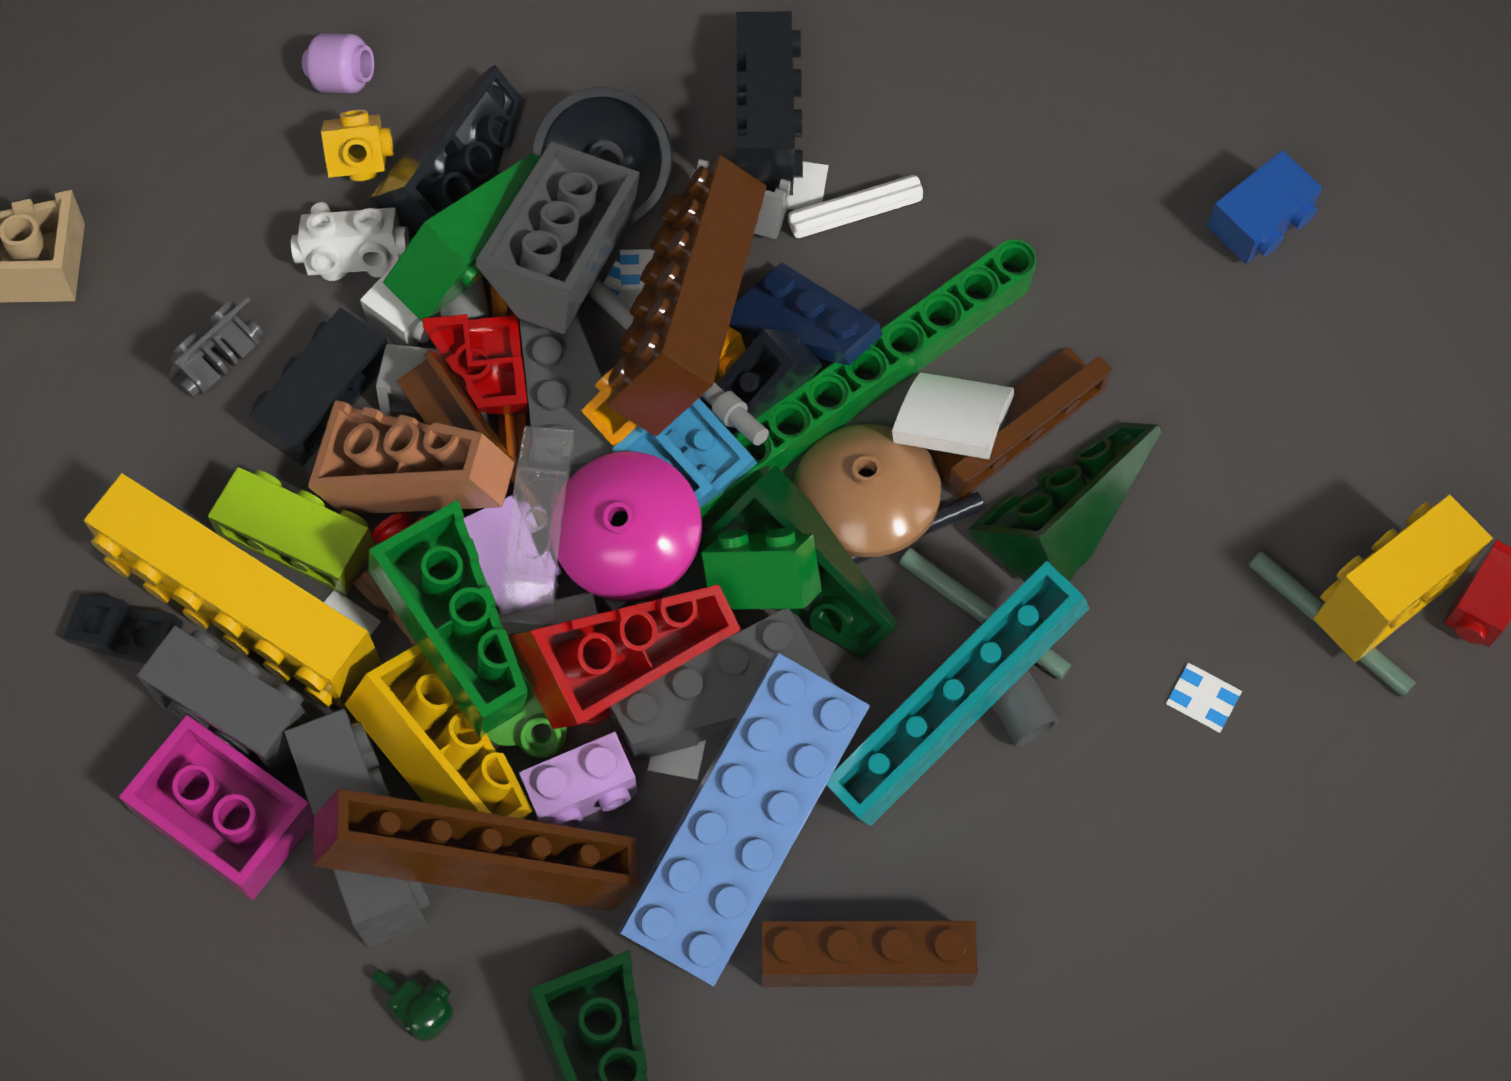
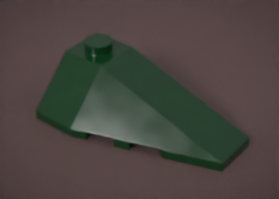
(1069, 507)

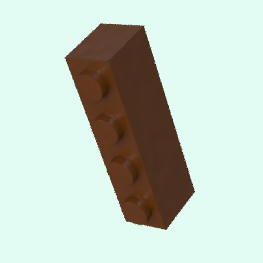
(868, 953)

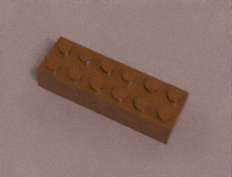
(686, 296)

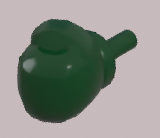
(419, 1009)

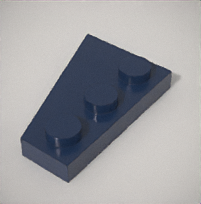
(816, 316)

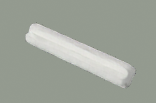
(855, 206)

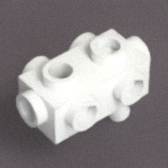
(349, 241)

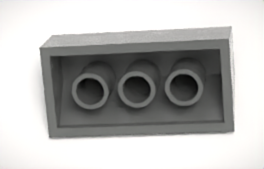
(558, 235)

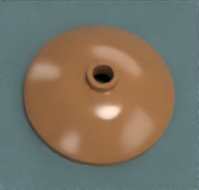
(873, 512)

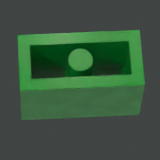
(764, 569)

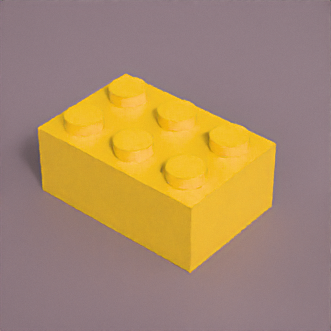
(1400, 576)

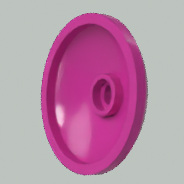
(652, 544)

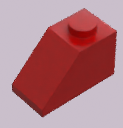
(1485, 599)

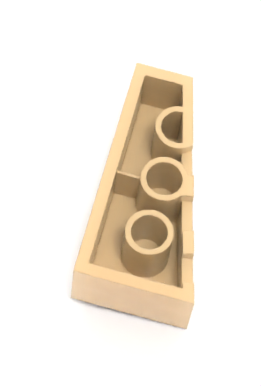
(41, 250)

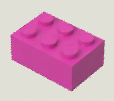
(219, 807)

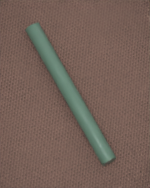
(970, 603)
(1310, 606)

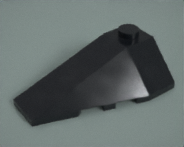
(454, 154)

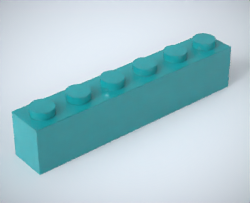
(958, 694)

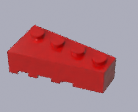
(610, 655)

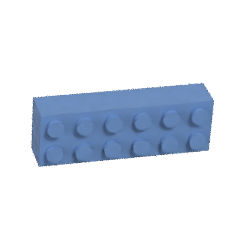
(743, 819)

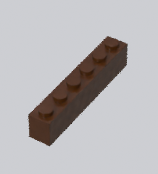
(474, 850)

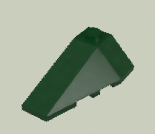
(847, 605)

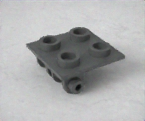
(226, 326)

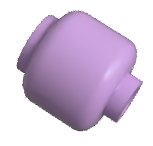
(338, 63)

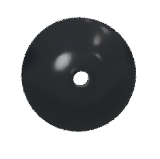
(617, 122)

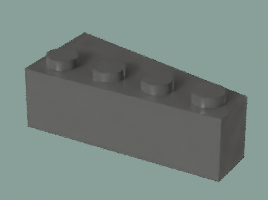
(709, 690)

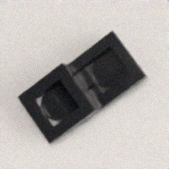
(117, 628)

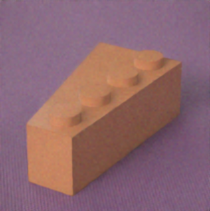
(405, 465)

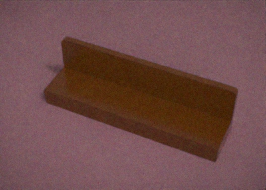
(443, 400)
(1036, 409)

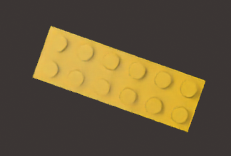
(231, 592)

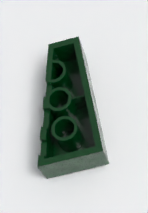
(591, 1022)

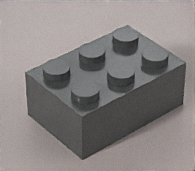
(225, 698)

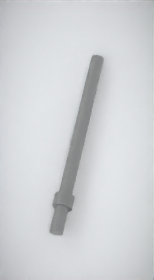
(725, 405)

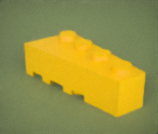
(432, 740)

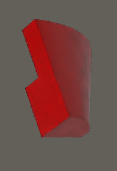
(484, 359)

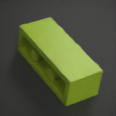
(292, 529)

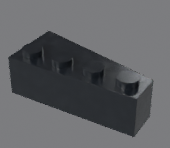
(766, 97)

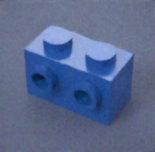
(1265, 208)

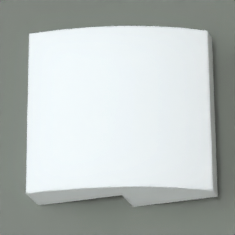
(952, 415)

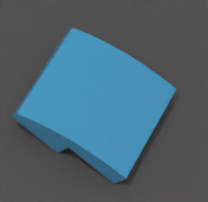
(697, 448)

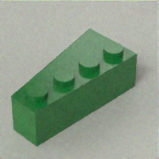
(445, 250)
(451, 613)

